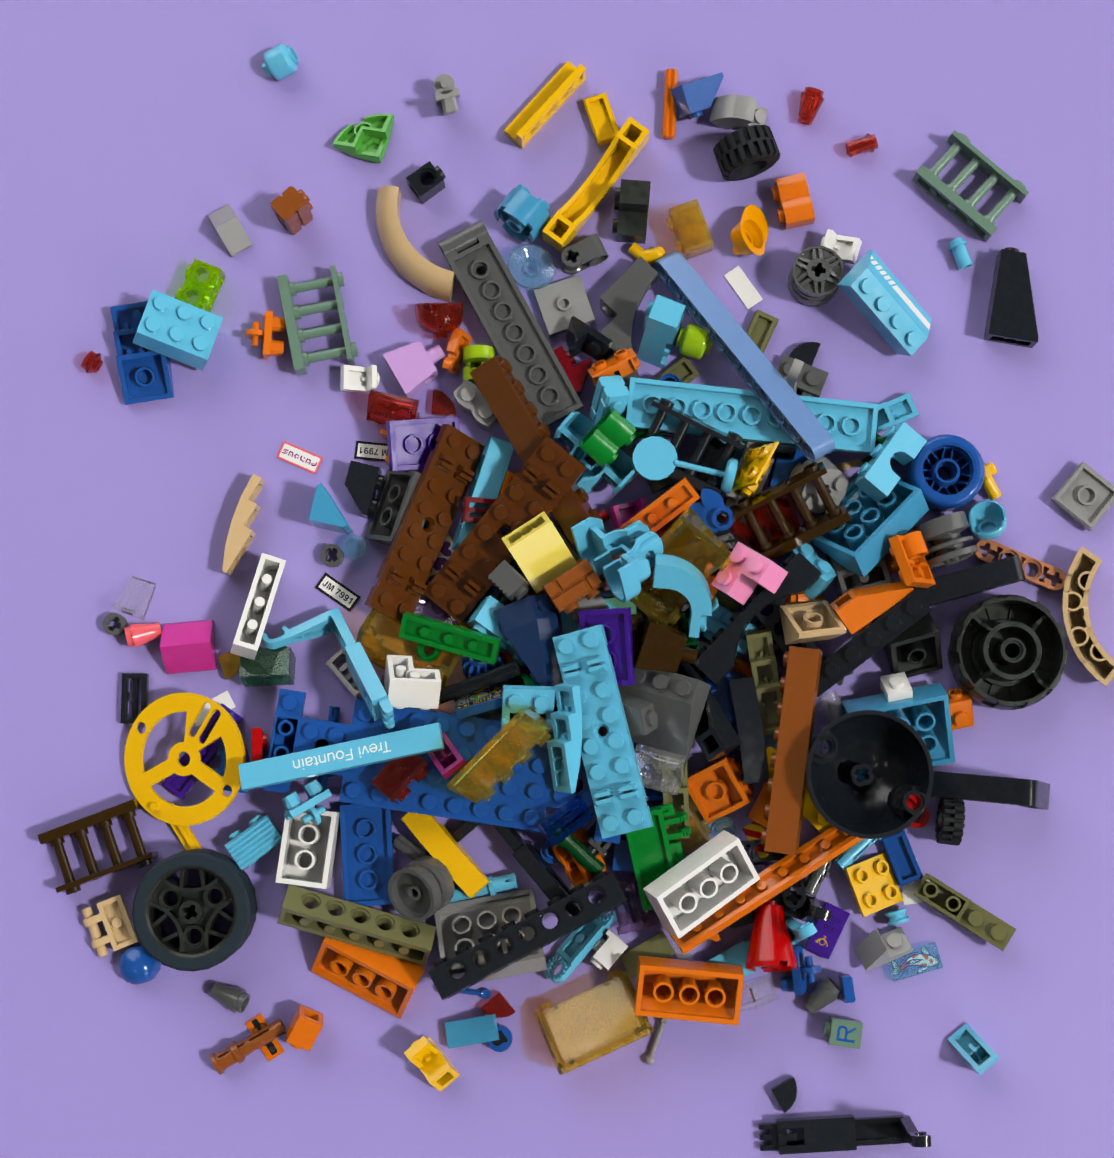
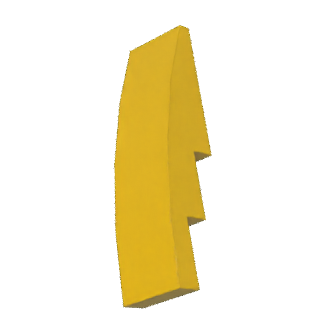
(449, 852)

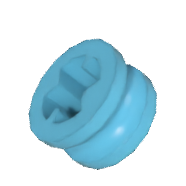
(897, 916)

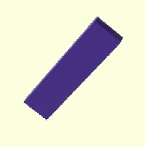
(182, 784)

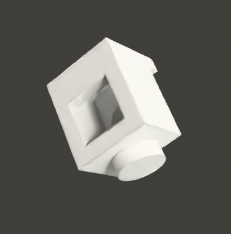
(608, 950)

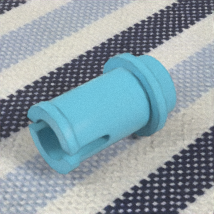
(960, 253)

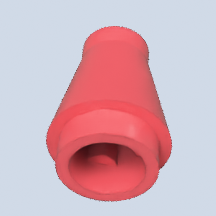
(142, 633)

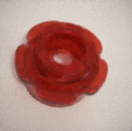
(92, 362)

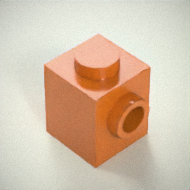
(304, 1028)

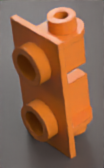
(622, 361)

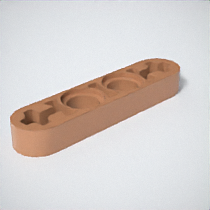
(1025, 559)

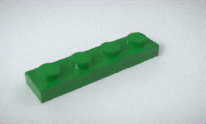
(449, 637)

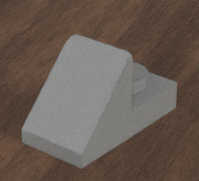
(884, 948)

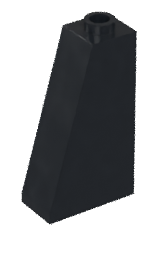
(1011, 304)

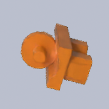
(268, 346)

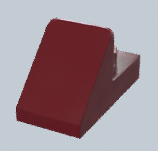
(576, 374)

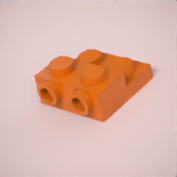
(719, 788)

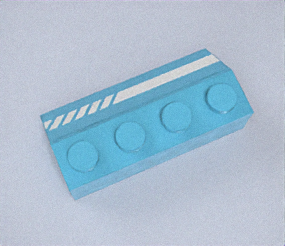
(886, 304)

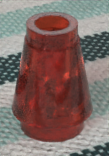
(810, 104)

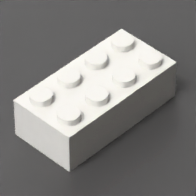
(701, 884)

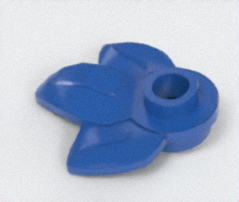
(710, 507)

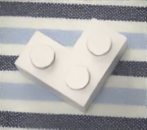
(411, 685)

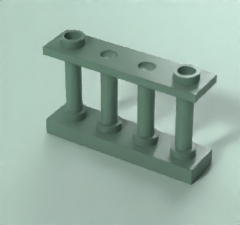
(965, 209)
(298, 335)

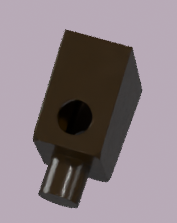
(663, 648)

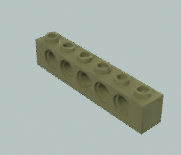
(357, 925)

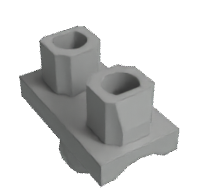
(446, 93)

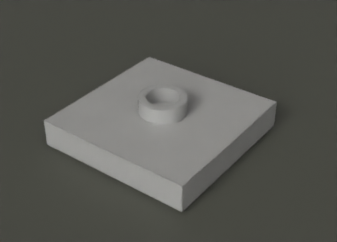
(561, 302)
(1085, 496)

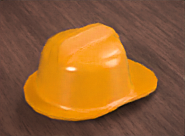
(750, 233)

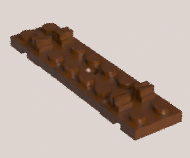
(534, 489)
(436, 500)

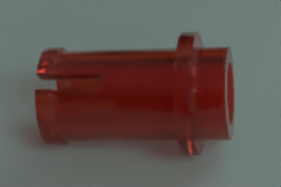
(861, 145)

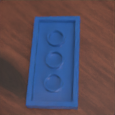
(366, 853)

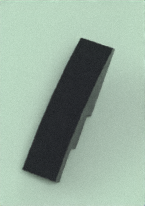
(749, 728)

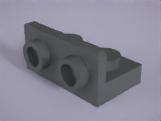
(810, 380)

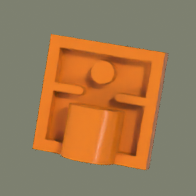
(910, 555)

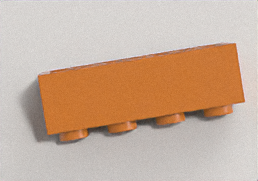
(369, 974)
(688, 990)

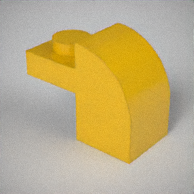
(432, 1062)

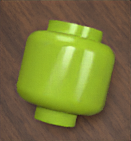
(693, 342)

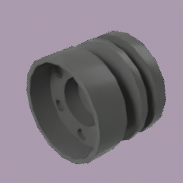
(807, 287)
(946, 539)

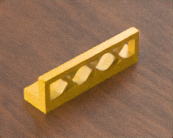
(545, 103)

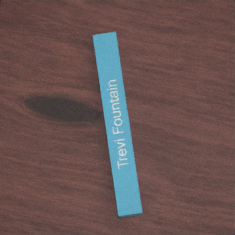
(341, 756)

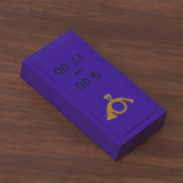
(828, 932)

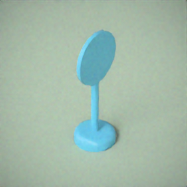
(657, 458)

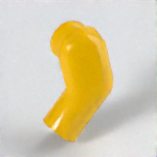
(649, 255)
(989, 484)

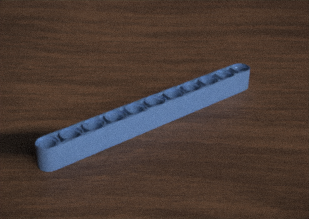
(745, 356)

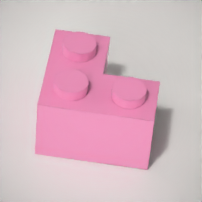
(746, 572)

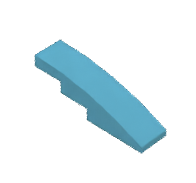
(895, 413)
(565, 748)

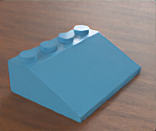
(865, 538)
(926, 712)

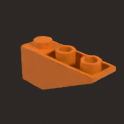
(864, 604)

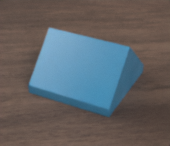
(326, 514)

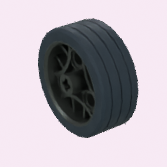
(153, 893)

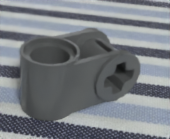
(586, 253)

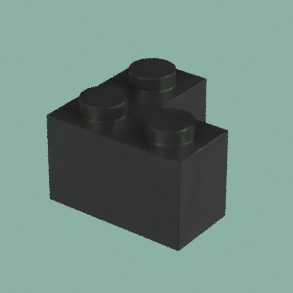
(633, 206)

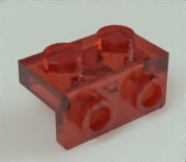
(390, 407)
(399, 775)

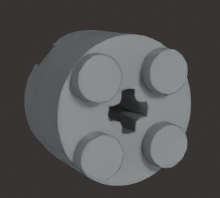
(833, 479)

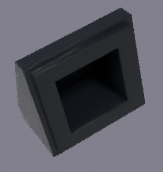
(784, 452)

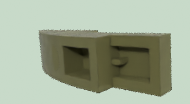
(964, 912)

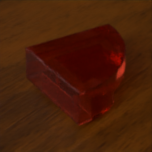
(442, 404)
(499, 1006)

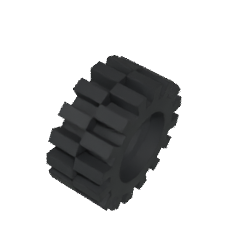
(950, 821)

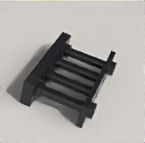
(732, 440)

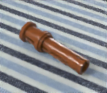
(237, 1051)

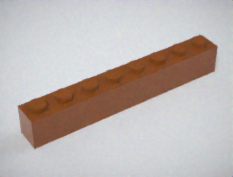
(792, 752)

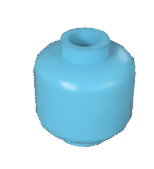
(280, 61)

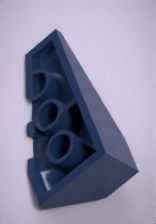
(530, 629)

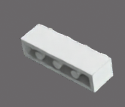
(258, 606)

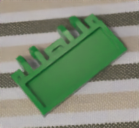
(651, 848)

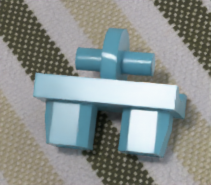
(295, 807)

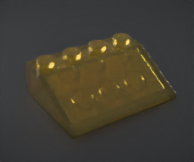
(501, 755)

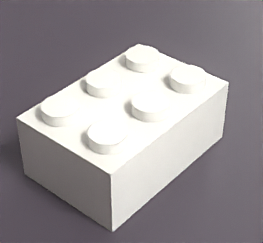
(308, 851)

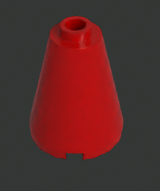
(770, 941)

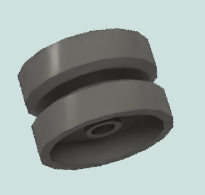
(421, 888)

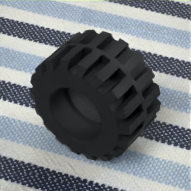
(746, 152)

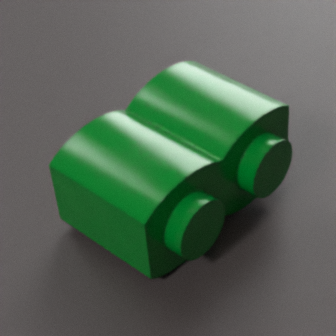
(607, 437)

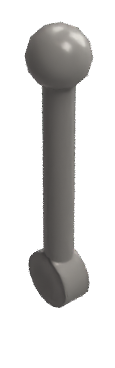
(649, 1059)

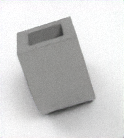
(737, 111)

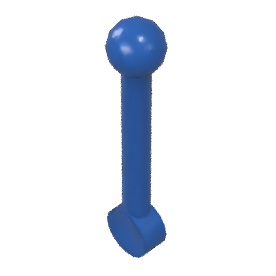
(485, 993)

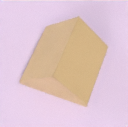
(810, 622)

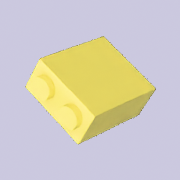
(539, 551)

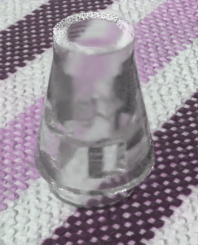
(831, 705)

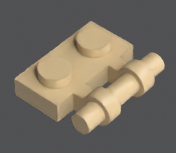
(116, 922)

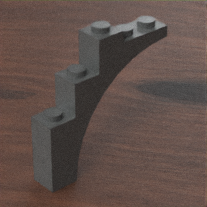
(622, 303)

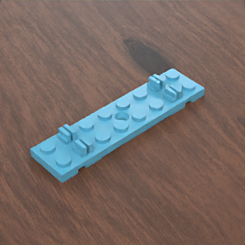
(611, 758)

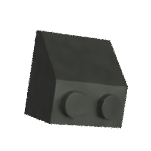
(916, 649)

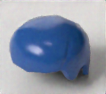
(137, 965)

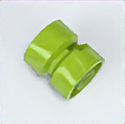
(474, 357)

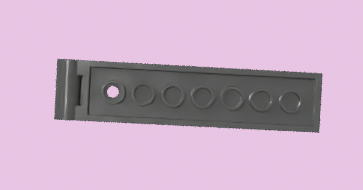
(509, 322)

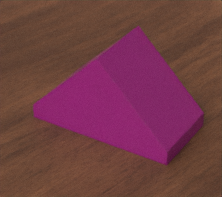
(447, 760)

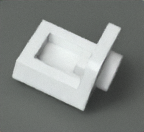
(844, 246)
(359, 378)
(896, 687)

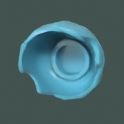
(987, 519)

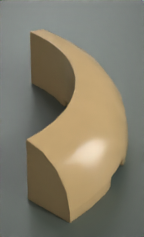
(407, 261)
(1077, 617)

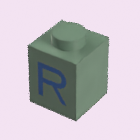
(843, 1032)

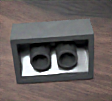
(391, 506)

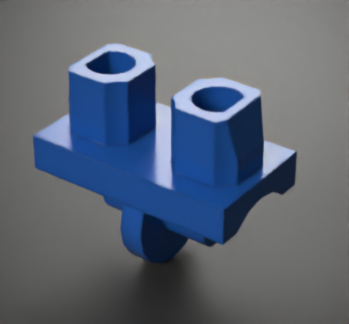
(797, 981)

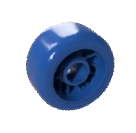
(961, 463)

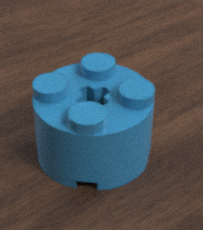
(523, 214)

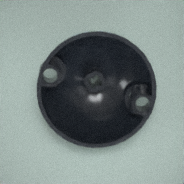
(891, 761)

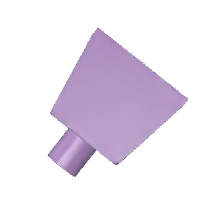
(414, 366)

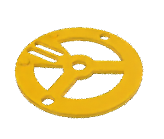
(142, 782)

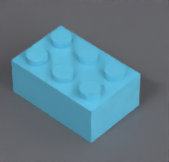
(177, 330)

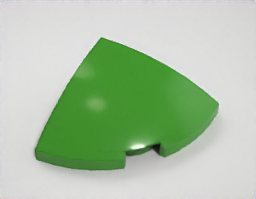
(367, 139)

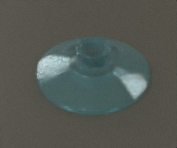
(531, 257)

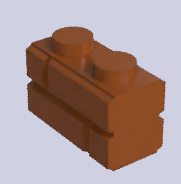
(293, 209)
(573, 586)

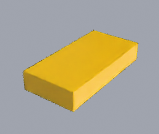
(601, 118)

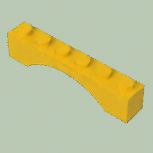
(613, 164)

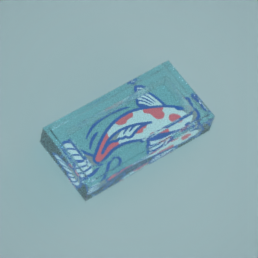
(921, 960)

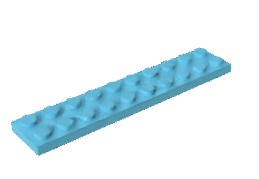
(740, 411)

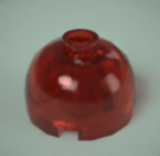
(439, 317)

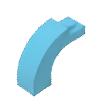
(684, 577)

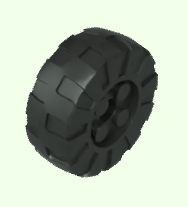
(980, 656)

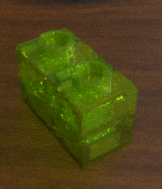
(206, 290)

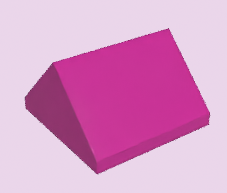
(188, 647)

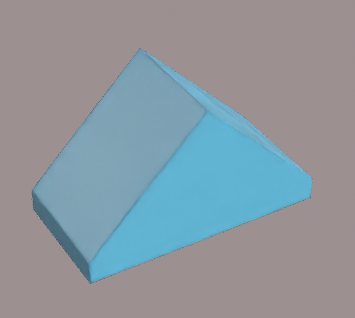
(973, 1049)

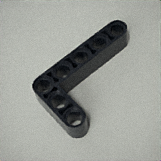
(991, 789)

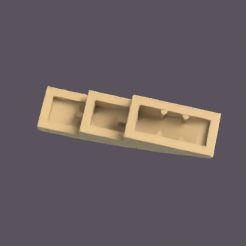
(239, 534)

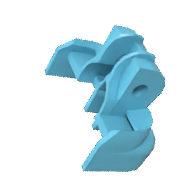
(616, 474)
(635, 544)

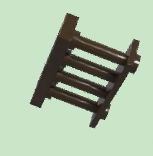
(812, 526)
(79, 830)

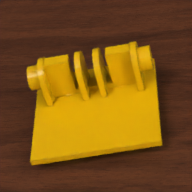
(754, 467)
(873, 884)

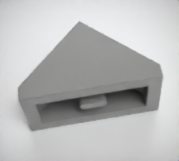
(230, 230)

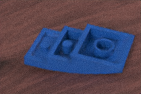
(142, 372)

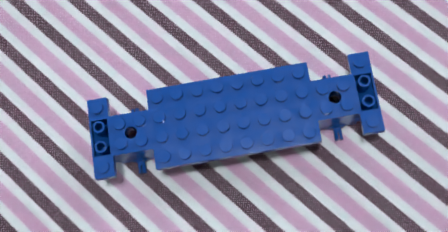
(516, 804)

